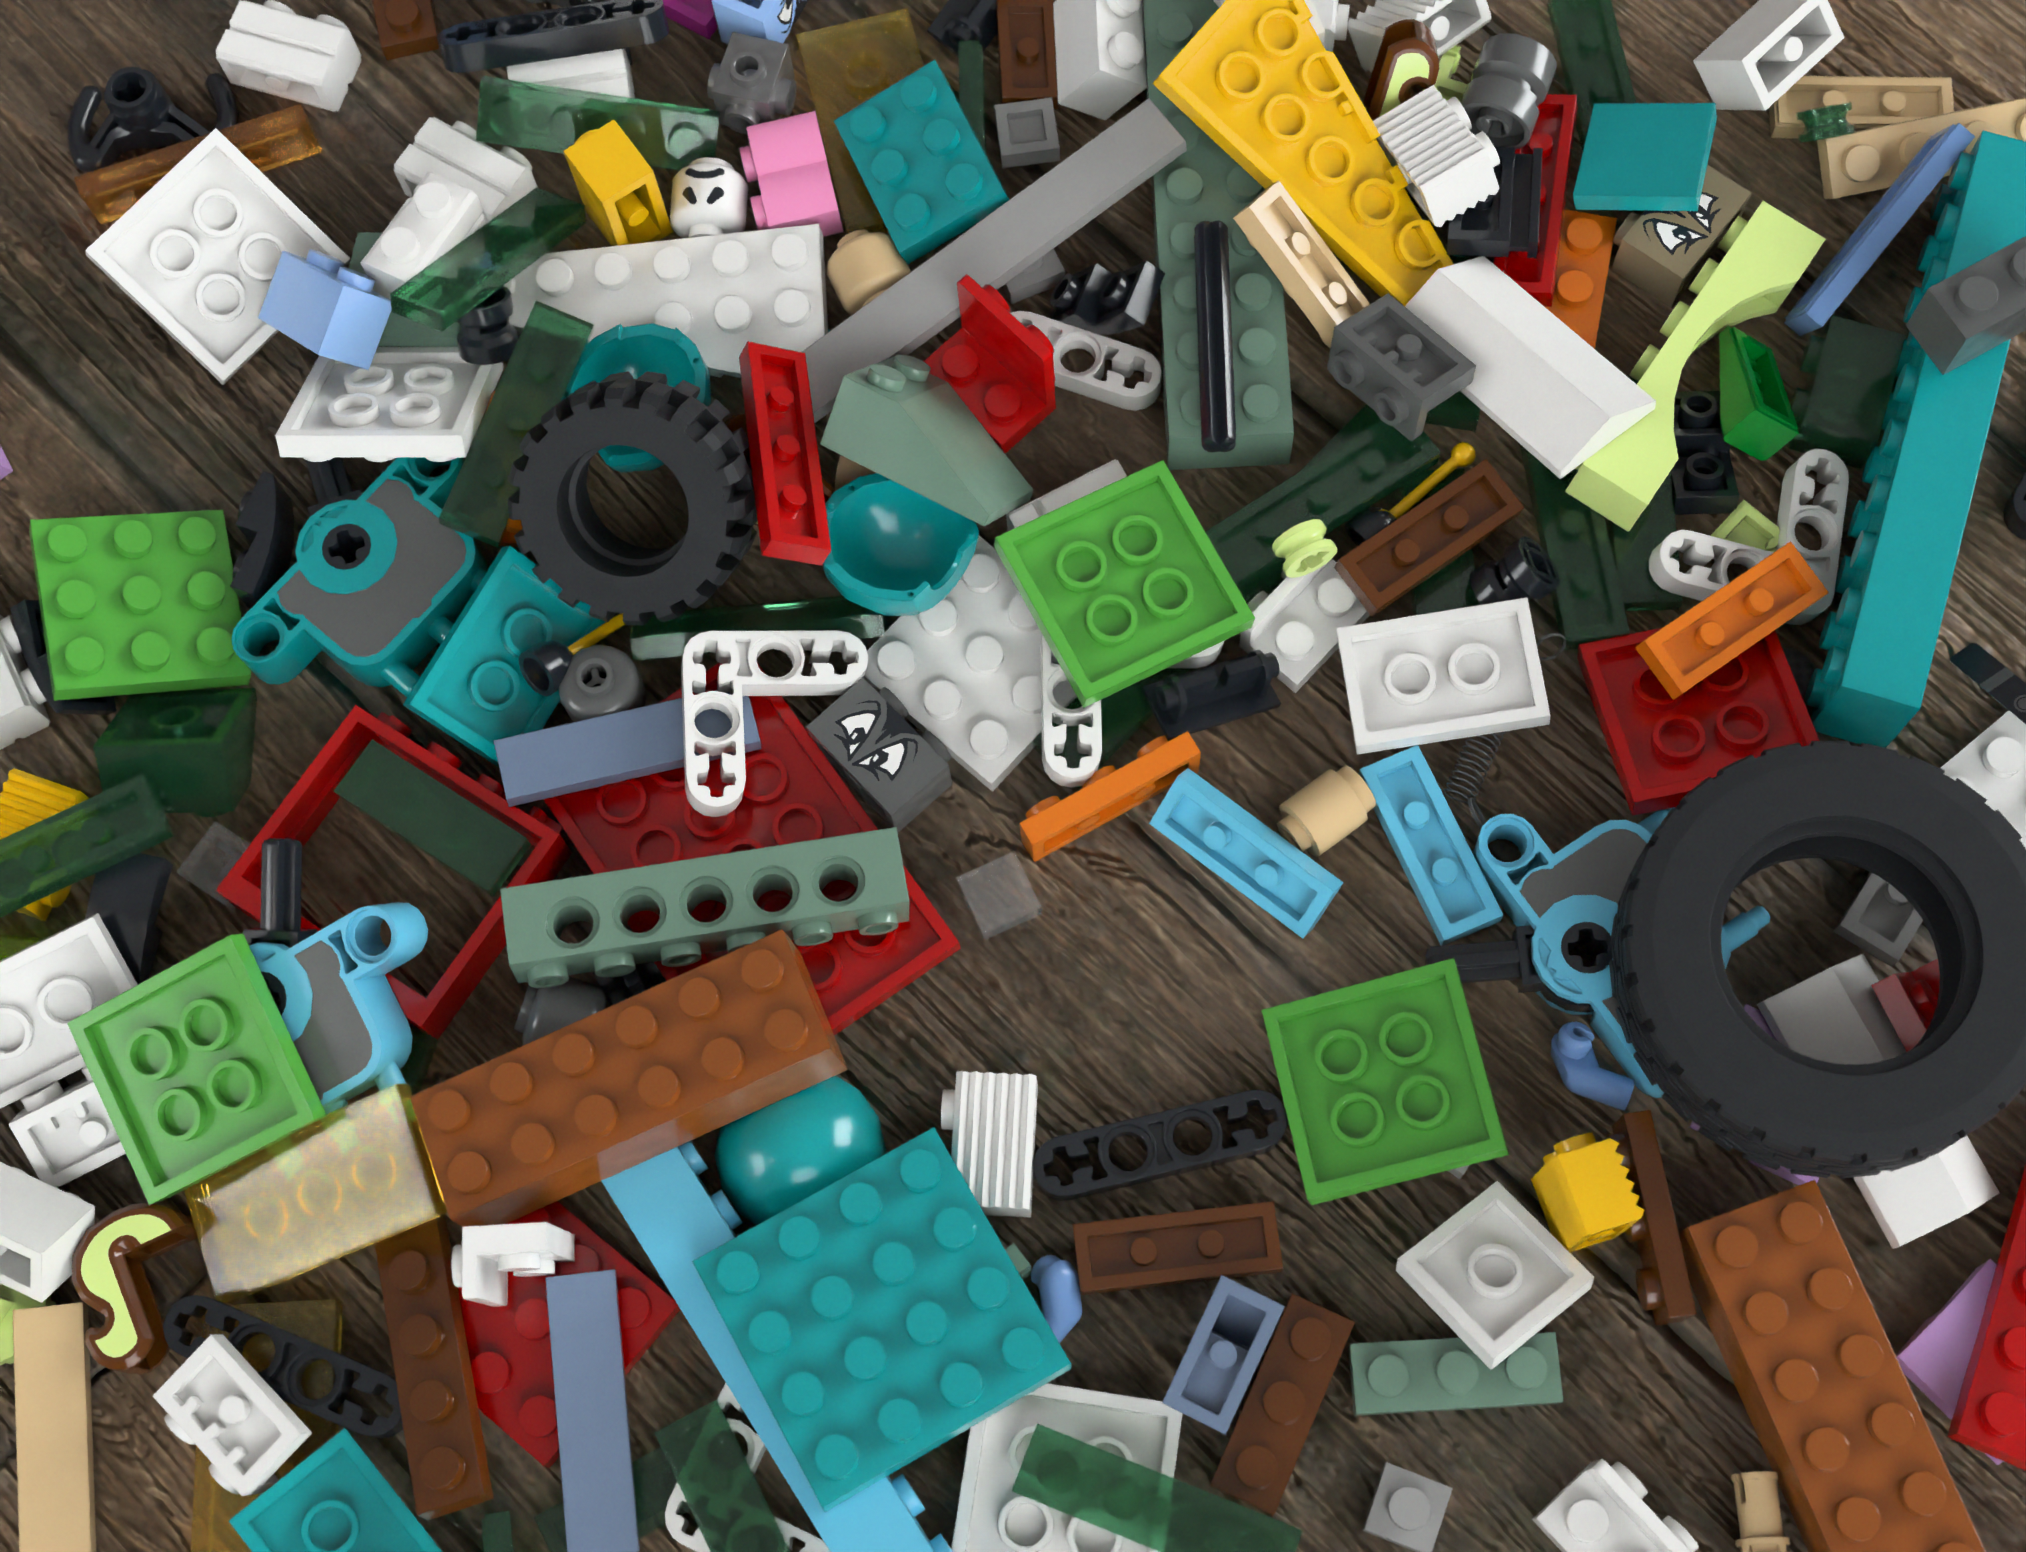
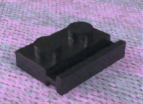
(1505, 219)

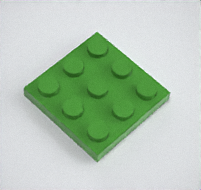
(1123, 583)
(137, 603)
(196, 1068)
(1384, 1082)

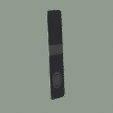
(1993, 678)

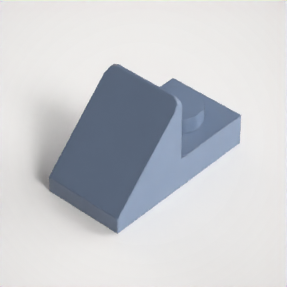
(1223, 1354)

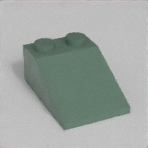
(923, 438)

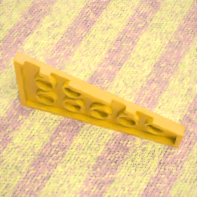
(1292, 116)

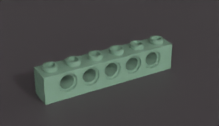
(540, 911)

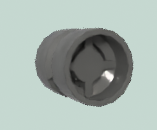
(1507, 87)

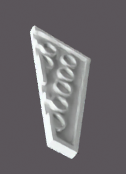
(710, 287)

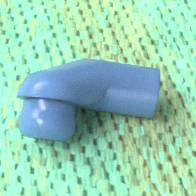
(1581, 1071)
(1058, 1293)

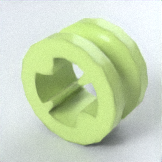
(1304, 548)

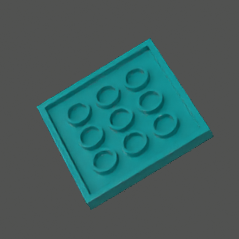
(881, 1318)

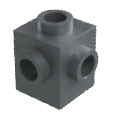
(752, 82)

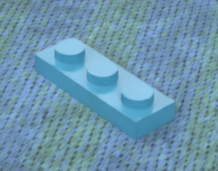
(1430, 846)
(1245, 853)

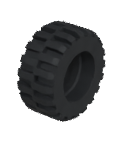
(581, 550)

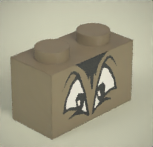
(1669, 248)

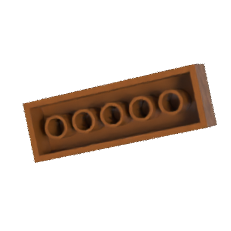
(627, 1083)
(1822, 1380)

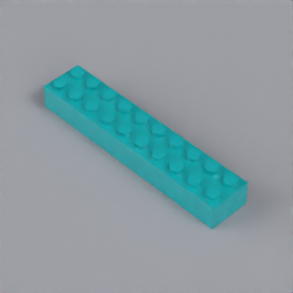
(1919, 477)

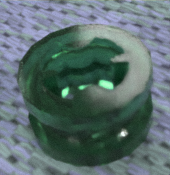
(1825, 122)

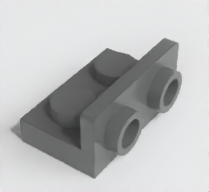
(1396, 364)

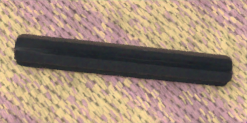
(1214, 337)

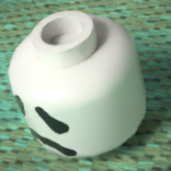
(708, 199)

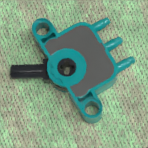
(388, 604)

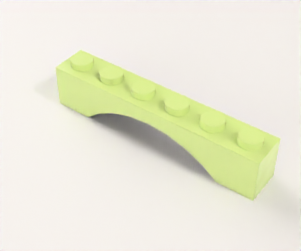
(1750, 282)

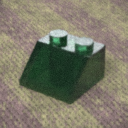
(185, 742)

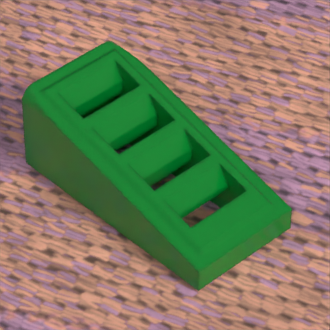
(1752, 396)

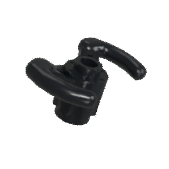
(138, 117)

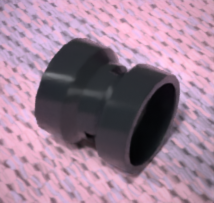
(486, 331)
(1521, 573)

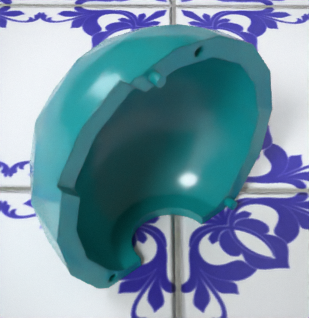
(638, 351)
(895, 546)
(796, 1148)

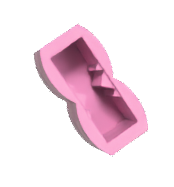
(791, 174)

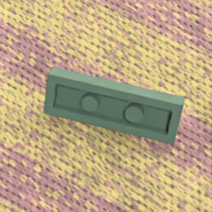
(1450, 1376)

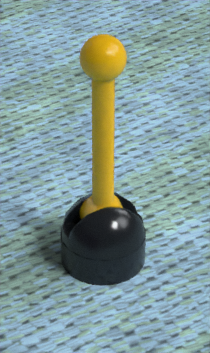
(1375, 518)
(548, 662)

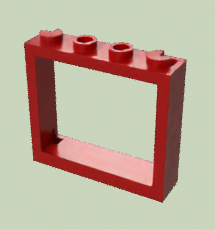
(315, 797)

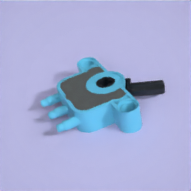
(1566, 903)
(335, 981)

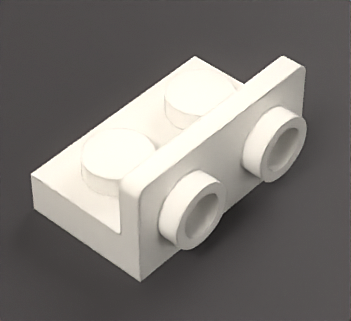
(1302, 621)
(66, 1131)
(492, 1251)
(231, 1417)
(1607, 1514)

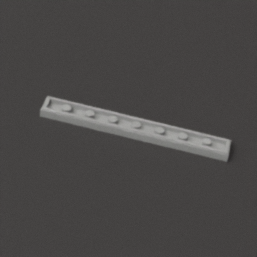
(995, 249)

